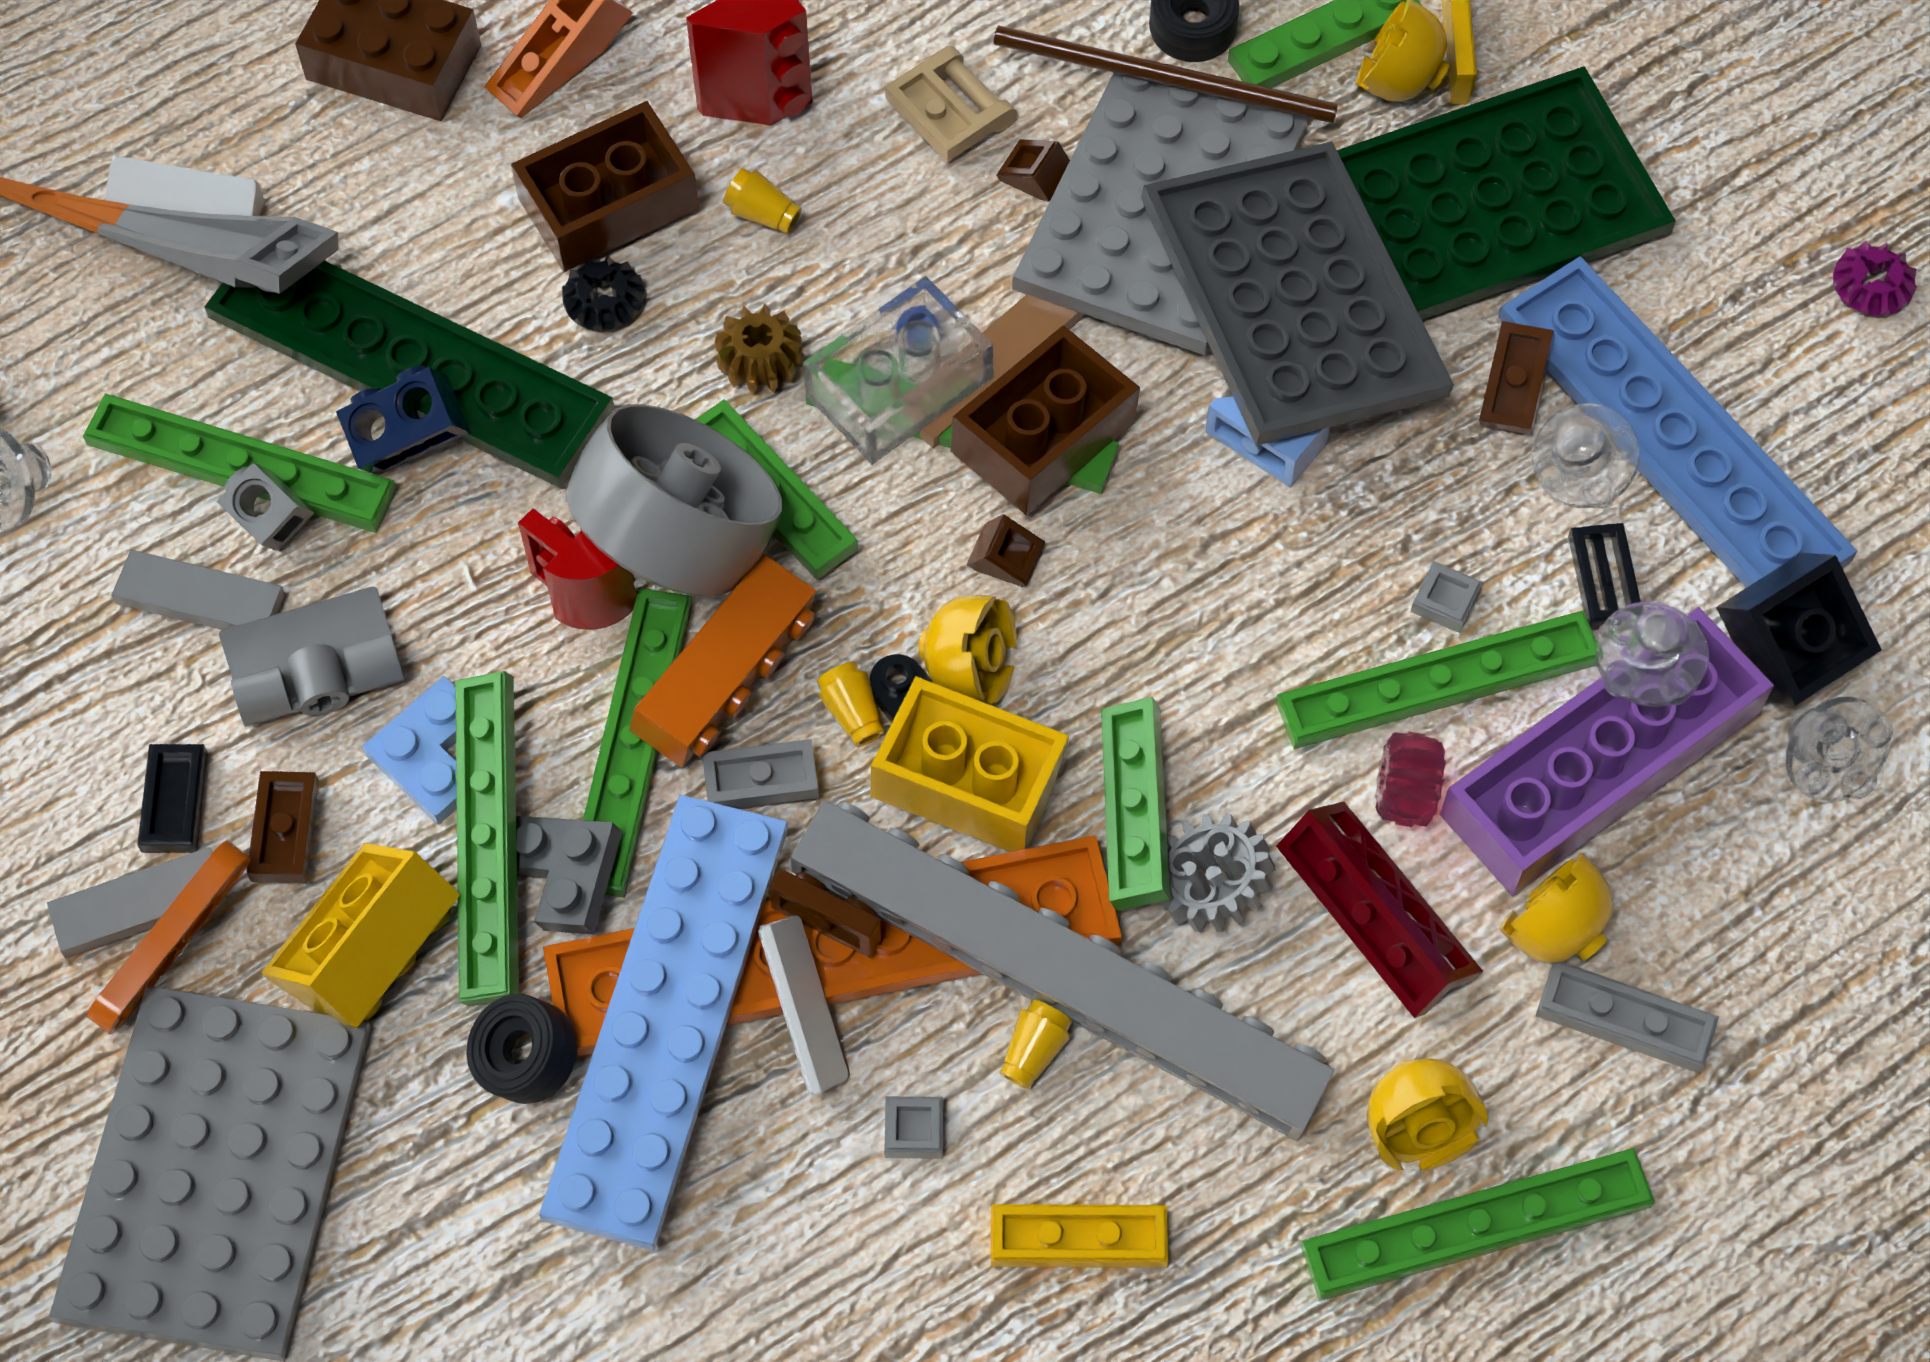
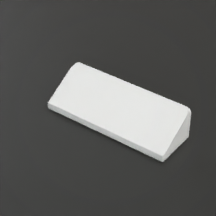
(181, 188)
(803, 1004)

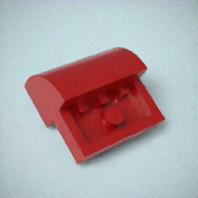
(582, 581)

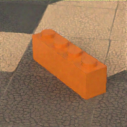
(724, 661)

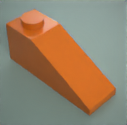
(555, 49)

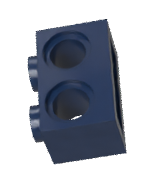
(404, 433)

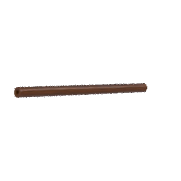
(1165, 74)

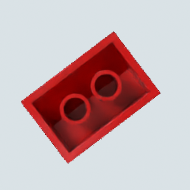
(750, 59)

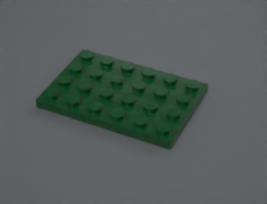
(1505, 191)

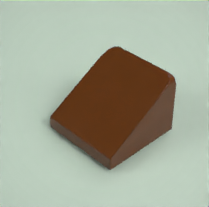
(1035, 167)
(1006, 551)

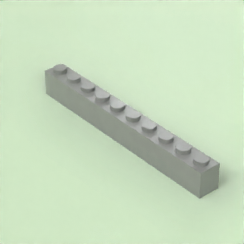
(1059, 967)

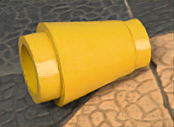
(761, 201)
(851, 702)
(1034, 1042)

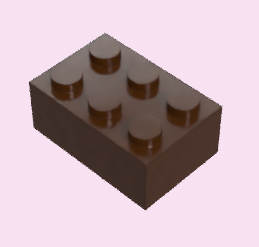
(391, 51)
(605, 186)
(1044, 419)

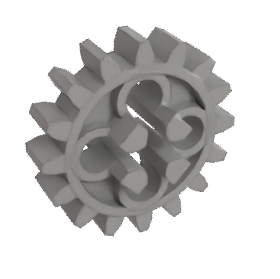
(1226, 898)

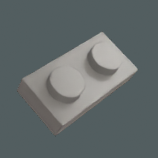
(761, 774)

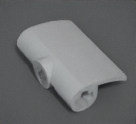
(311, 657)

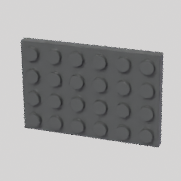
(1295, 293)

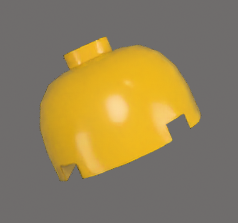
(1406, 55)
(969, 646)
(1563, 914)
(1424, 1114)

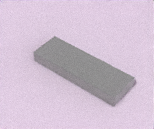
(194, 592)
(121, 905)
(1627, 1016)

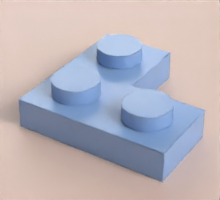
(415, 747)

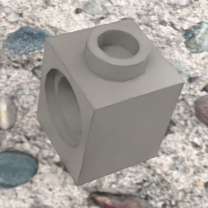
(280, 521)

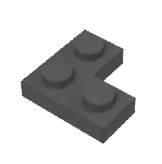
(577, 866)

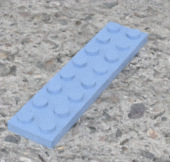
(664, 1024)

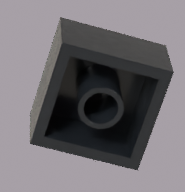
(1800, 626)

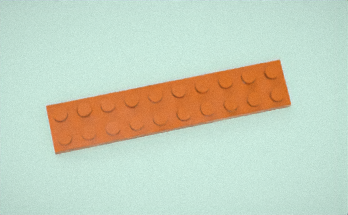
(1052, 876)

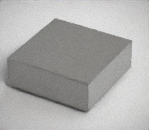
(1446, 596)
(913, 1127)

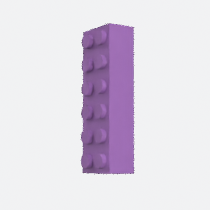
(1595, 764)

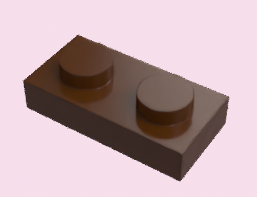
(1517, 378)
(283, 827)
(845, 921)

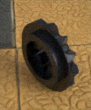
(605, 312)

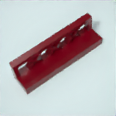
(1376, 908)

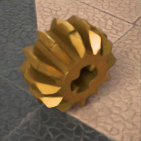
(758, 349)

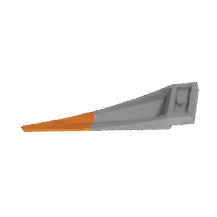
(228, 248)

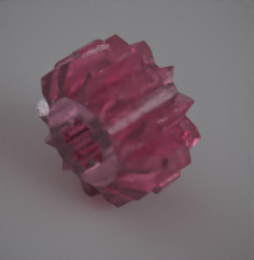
(1410, 779)

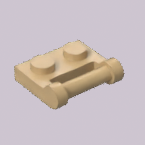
(939, 112)

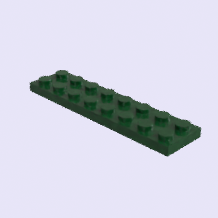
(372, 335)

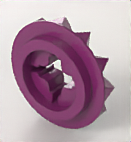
(1879, 296)

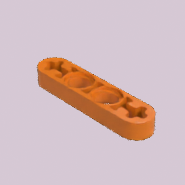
(168, 937)

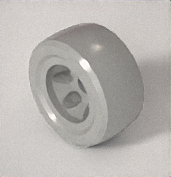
(673, 500)

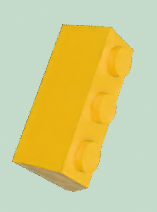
(968, 765)
(362, 933)

